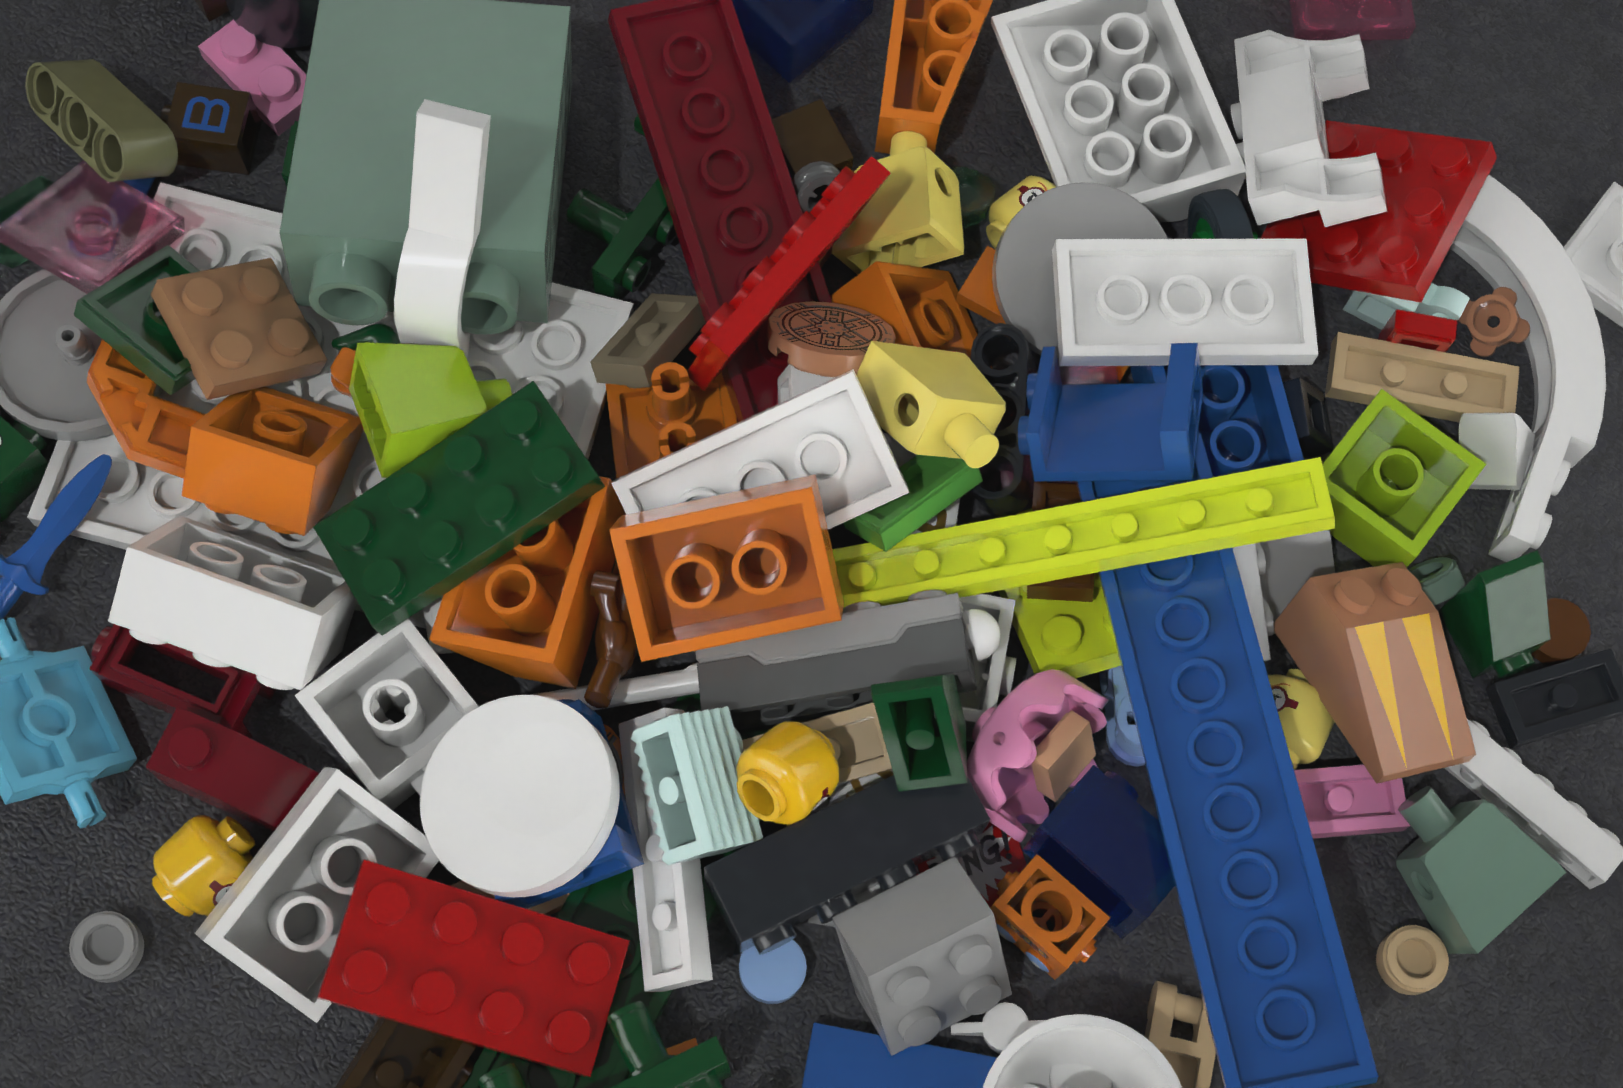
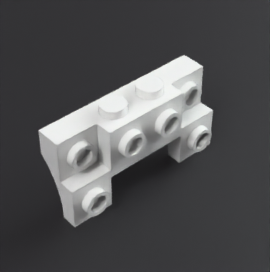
(1285, 129)

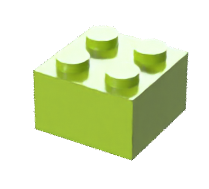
(1394, 482)

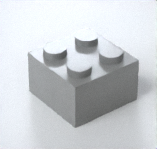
(924, 955)

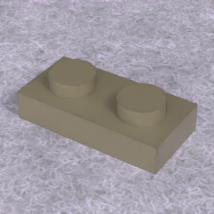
(648, 339)

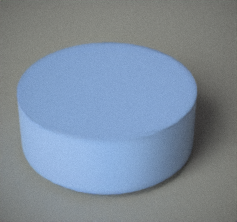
(773, 975)

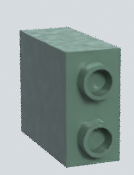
(357, 141)

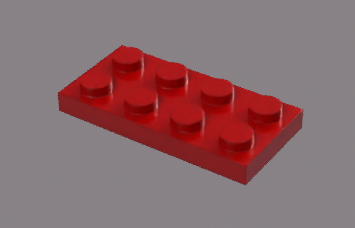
(780, 274)
(474, 969)

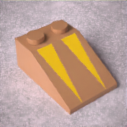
(1380, 668)

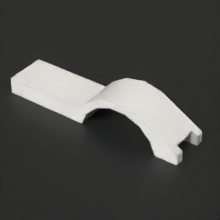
(442, 224)

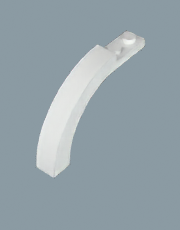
(1564, 349)

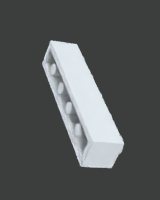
(1539, 810)

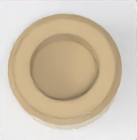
(1412, 960)

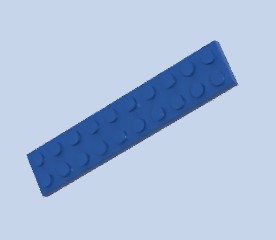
(1233, 820)

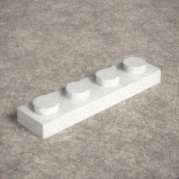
(667, 896)

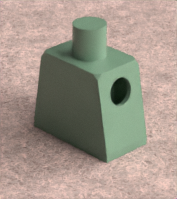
(1471, 869)

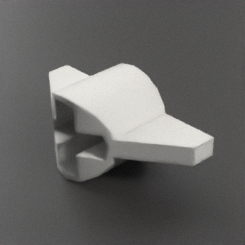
(998, 1026)

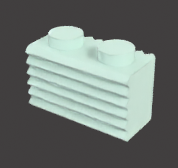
(693, 784)

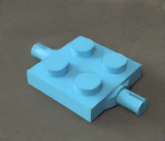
(56, 727)

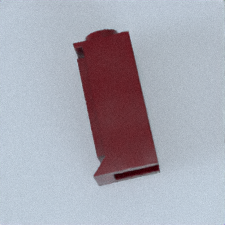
(115, 650)

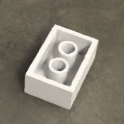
(233, 603)
(295, 891)

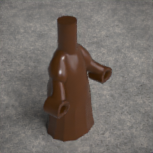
(613, 638)

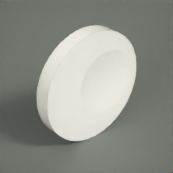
(519, 796)

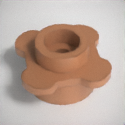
(1511, 326)

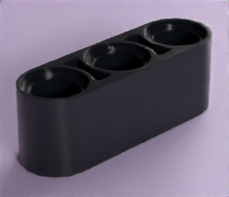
(1012, 387)

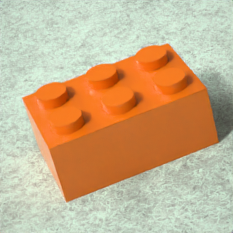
(727, 568)

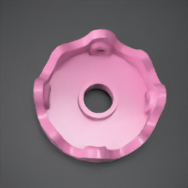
(1008, 742)

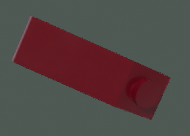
(228, 770)

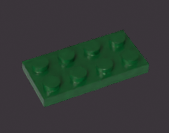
(457, 508)

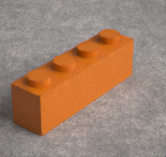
(925, 63)

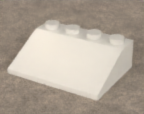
(1120, 100)

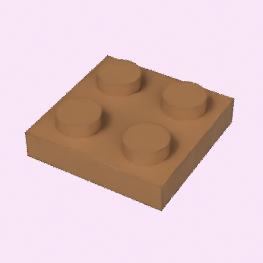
(238, 327)

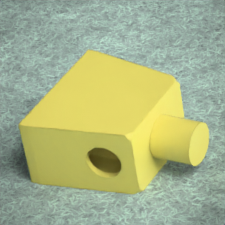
(912, 214)
(932, 401)

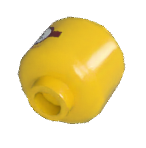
(787, 773)
(201, 863)

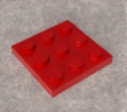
(1427, 196)

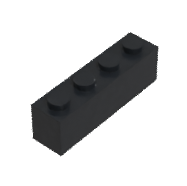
(839, 854)

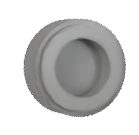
(106, 946)

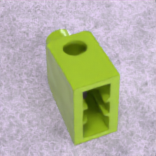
(416, 398)

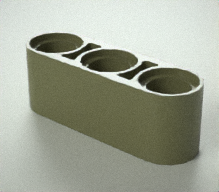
(101, 120)

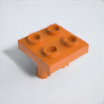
(664, 417)

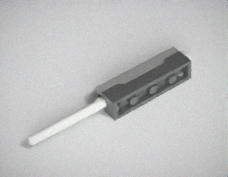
(824, 665)

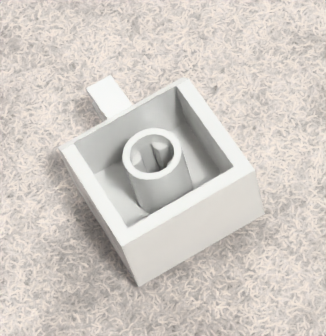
(357, 692)

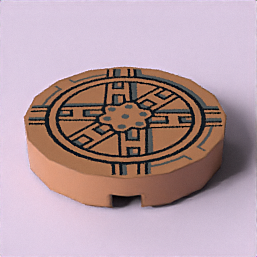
(825, 336)

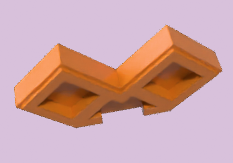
(144, 425)

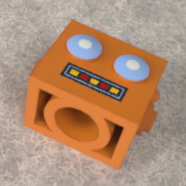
(1071, 913)

